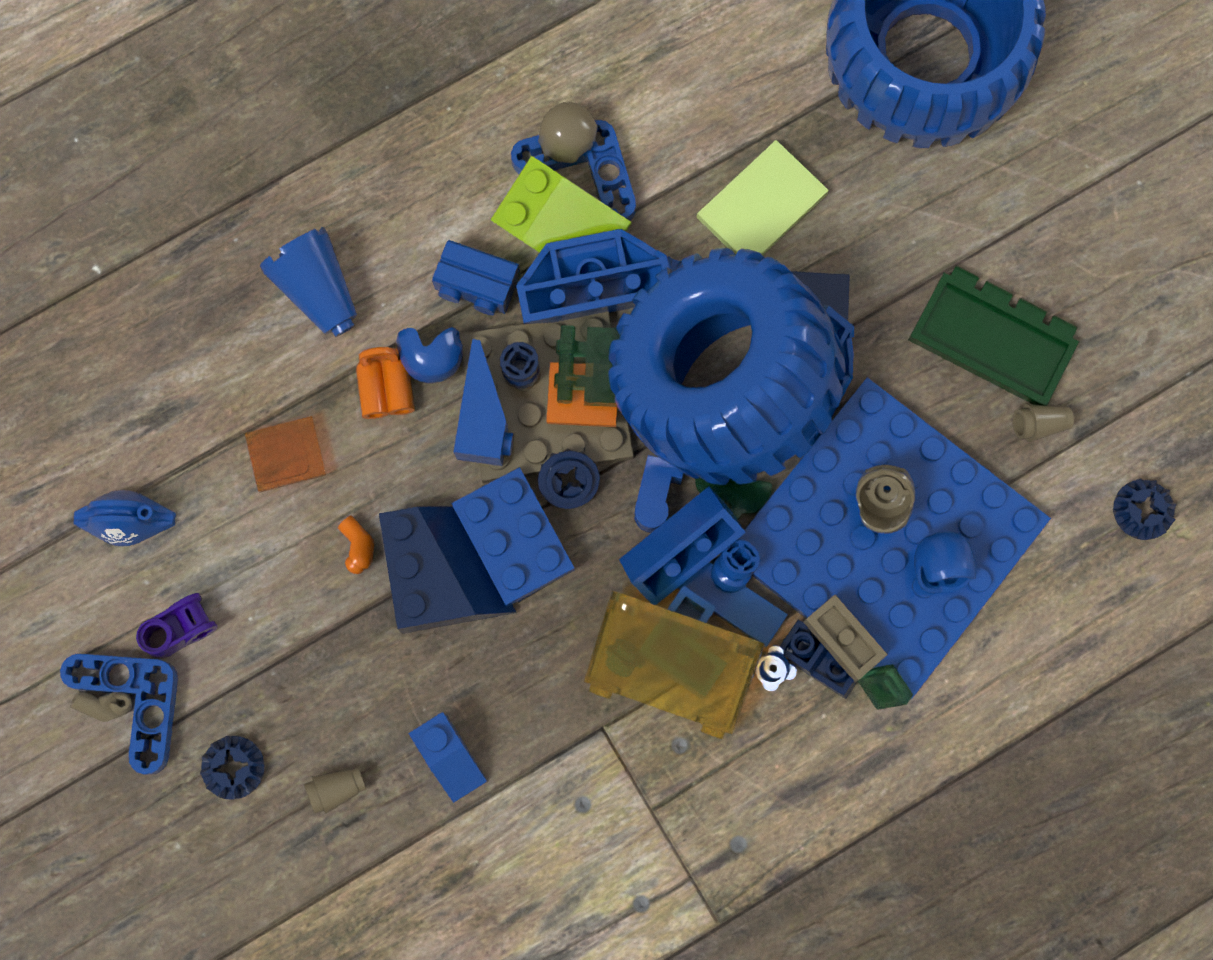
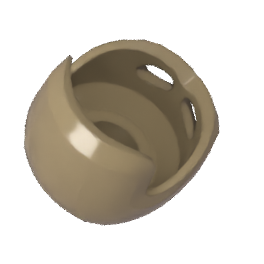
(883, 509)

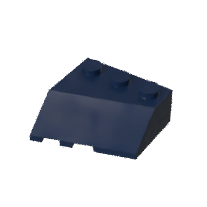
(436, 570)

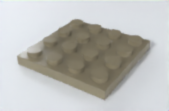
(527, 407)

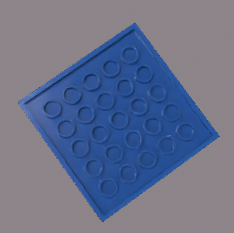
(819, 547)

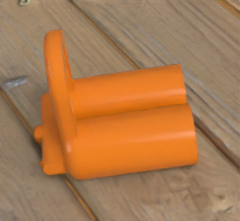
(383, 384)

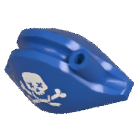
(124, 518)

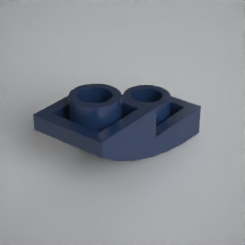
(814, 659)

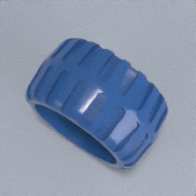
(1002, 51)
(763, 406)

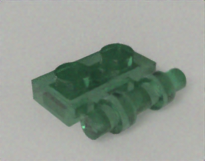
(596, 378)

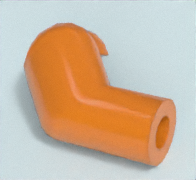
(361, 545)

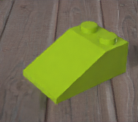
(550, 209)

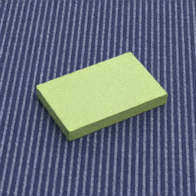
(763, 201)

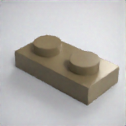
(845, 638)

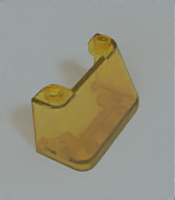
(672, 663)

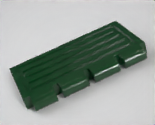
(995, 339)

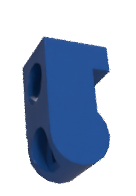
(651, 503)

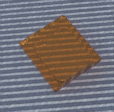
(285, 454)

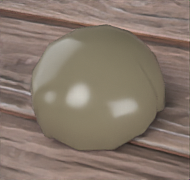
(567, 132)

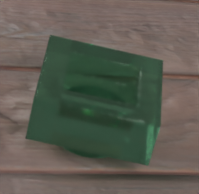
(885, 687)

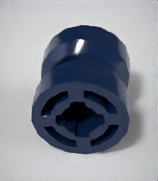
(521, 373)

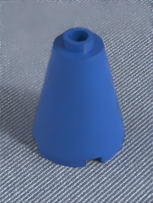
(313, 281)

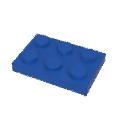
(513, 536)

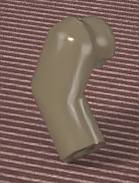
(103, 707)

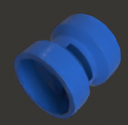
(729, 573)

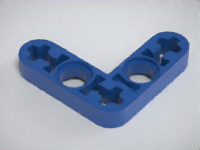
(596, 158)
(138, 684)

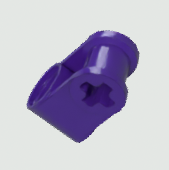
(178, 627)

